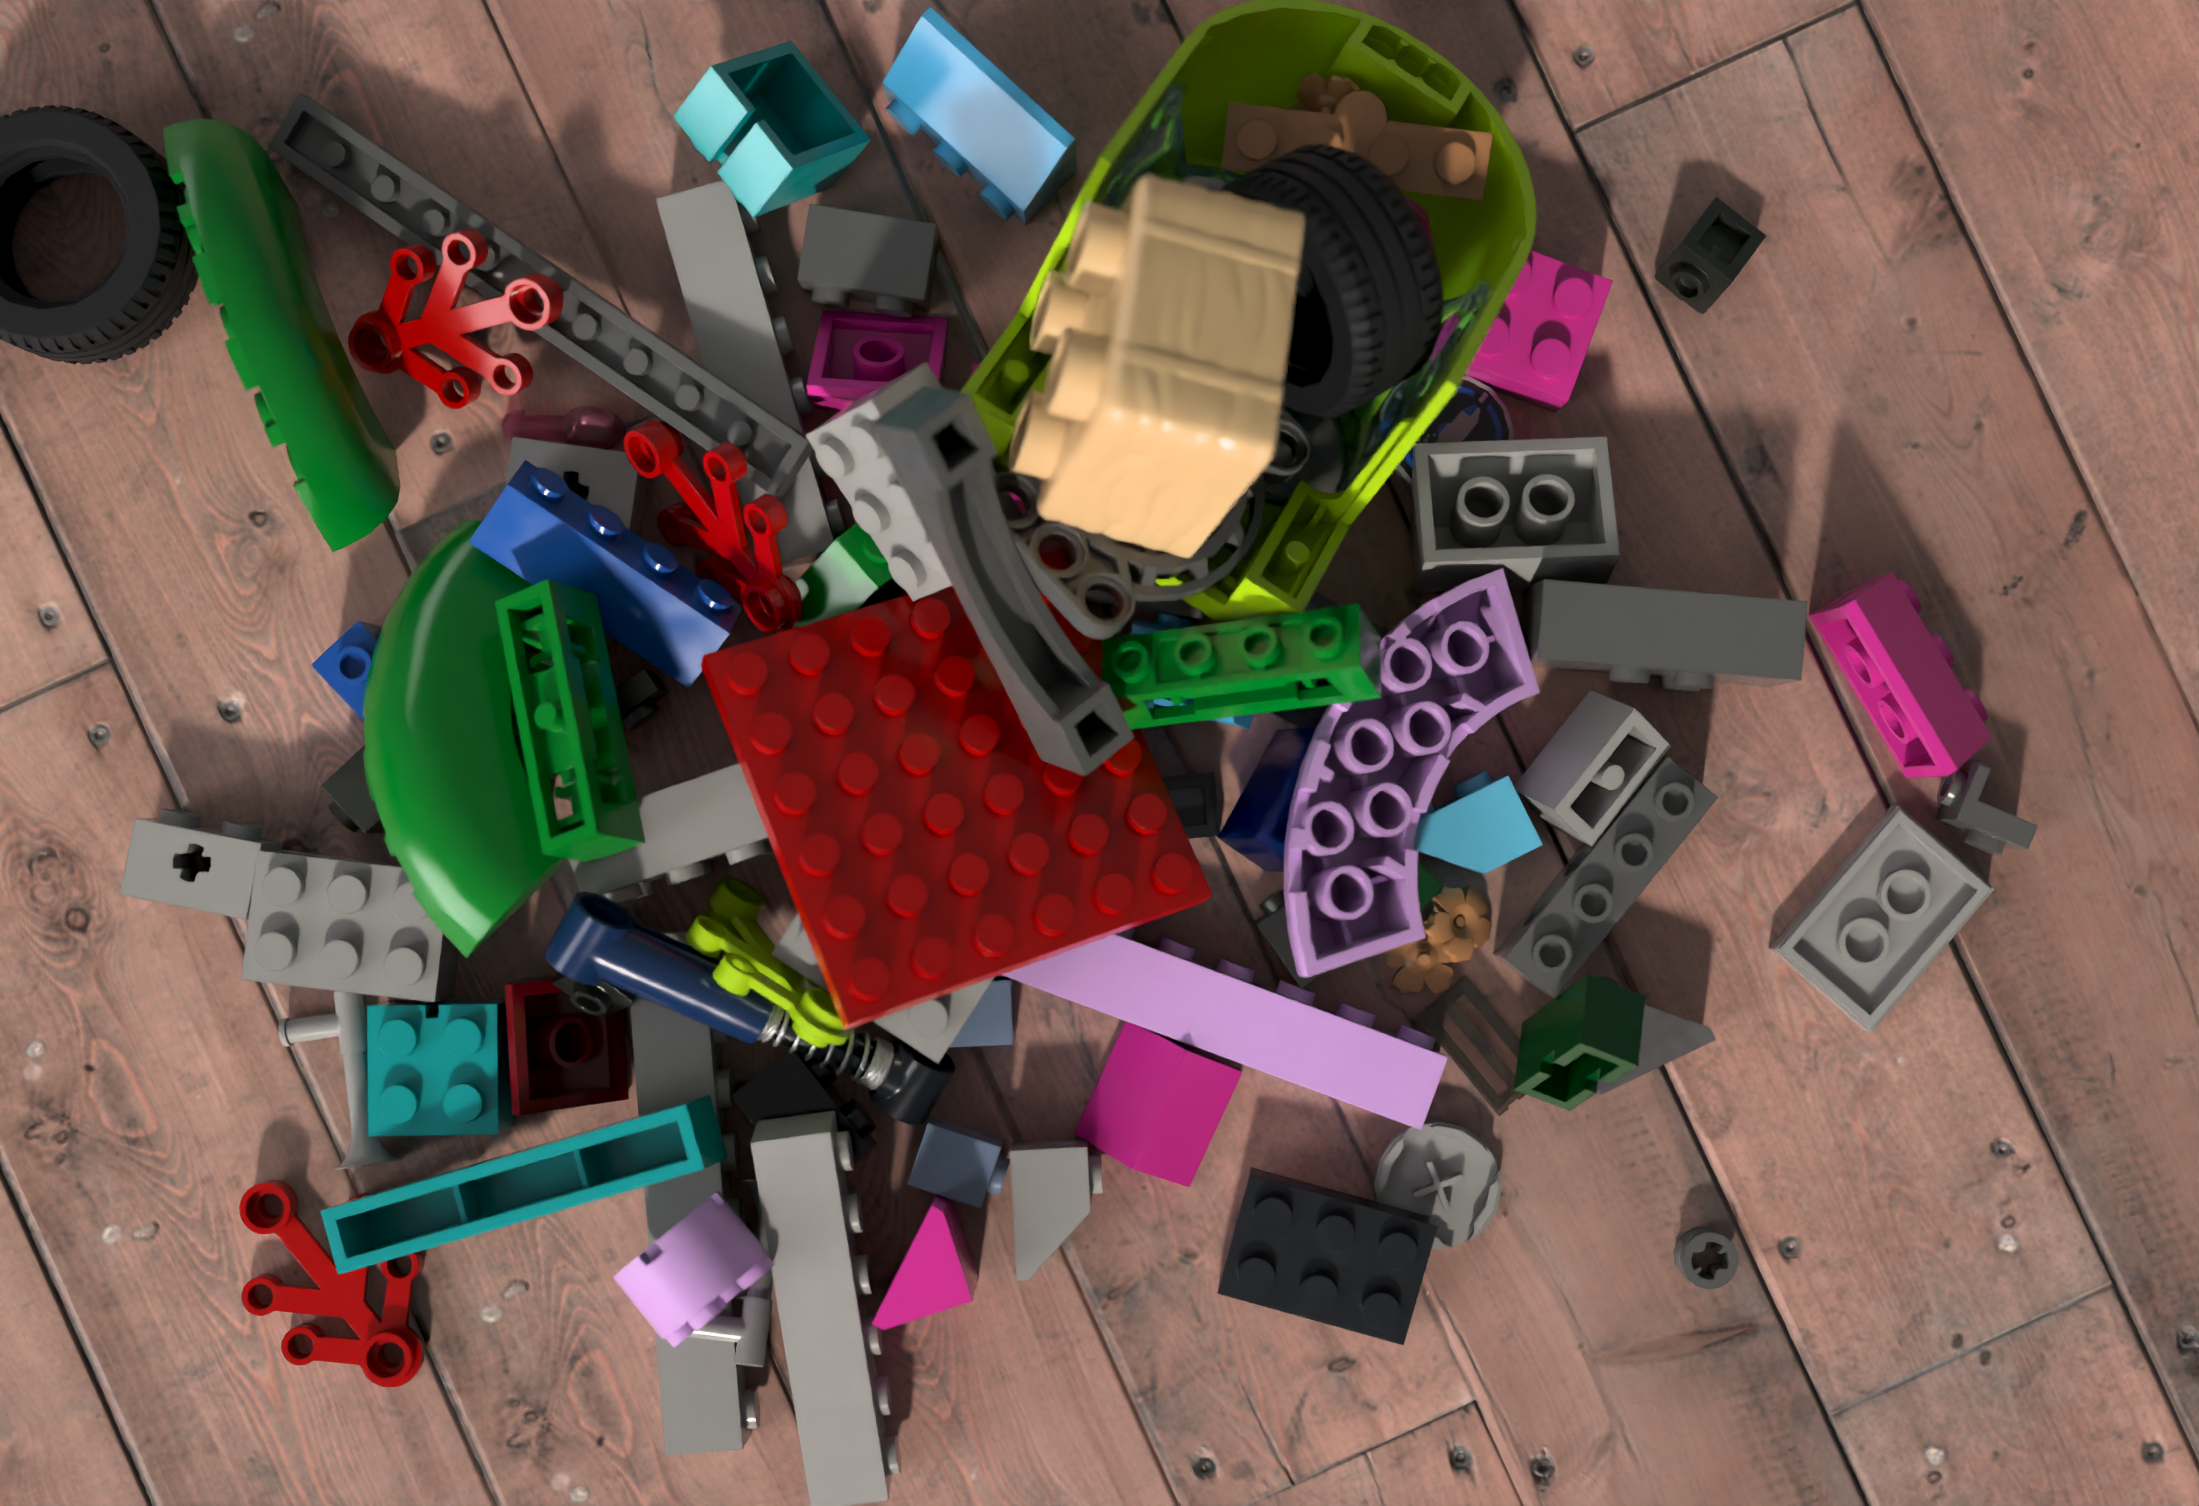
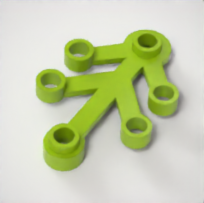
(752, 966)

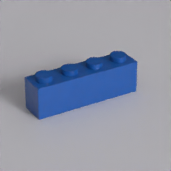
(639, 585)

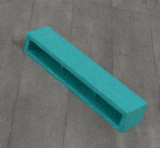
(524, 1184)

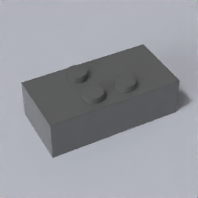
(1664, 634)

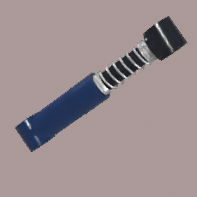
(605, 944)

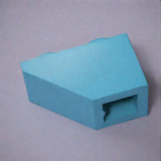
(1479, 826)

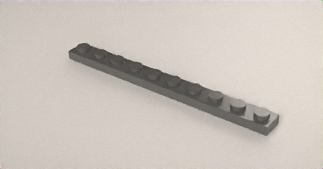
(588, 326)

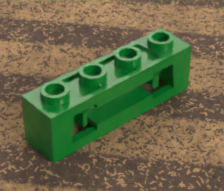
(1244, 666)
(570, 721)

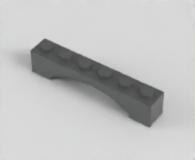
(948, 477)

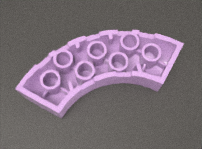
(1378, 767)

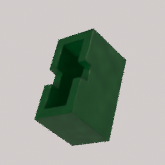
(1578, 1040)

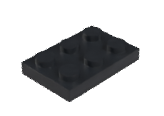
(1327, 1256)

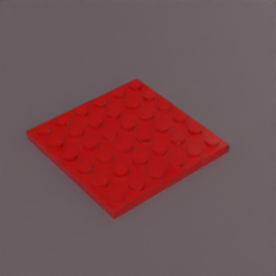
(921, 813)

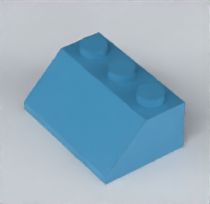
(978, 120)

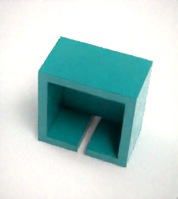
(771, 127)
(439, 1070)

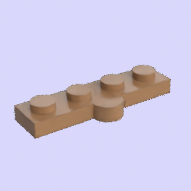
(1409, 154)

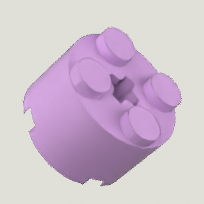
(694, 1270)

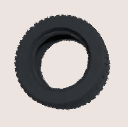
(156, 256)
(1363, 283)

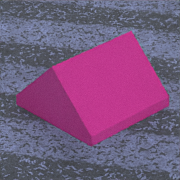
(868, 350)
(1157, 1104)
(934, 1271)

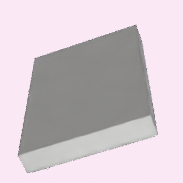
(1881, 918)

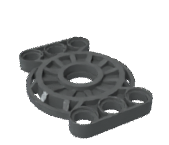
(1110, 563)

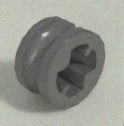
(1695, 1241)

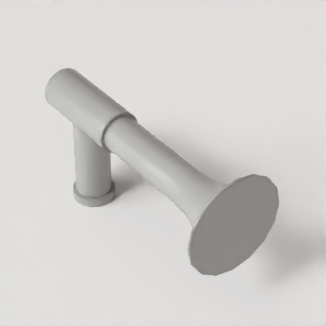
(351, 1028)
(752, 1328)

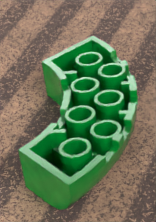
(280, 327)
(446, 748)

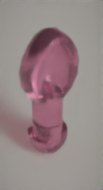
(580, 427)

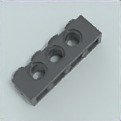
(1604, 879)

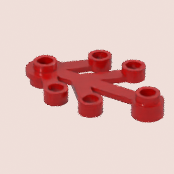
(447, 325)
(767, 595)
(336, 1297)

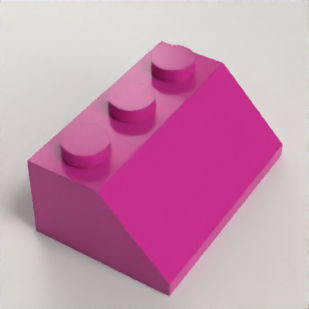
(1903, 677)

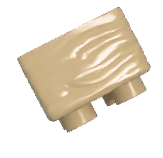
(1160, 363)

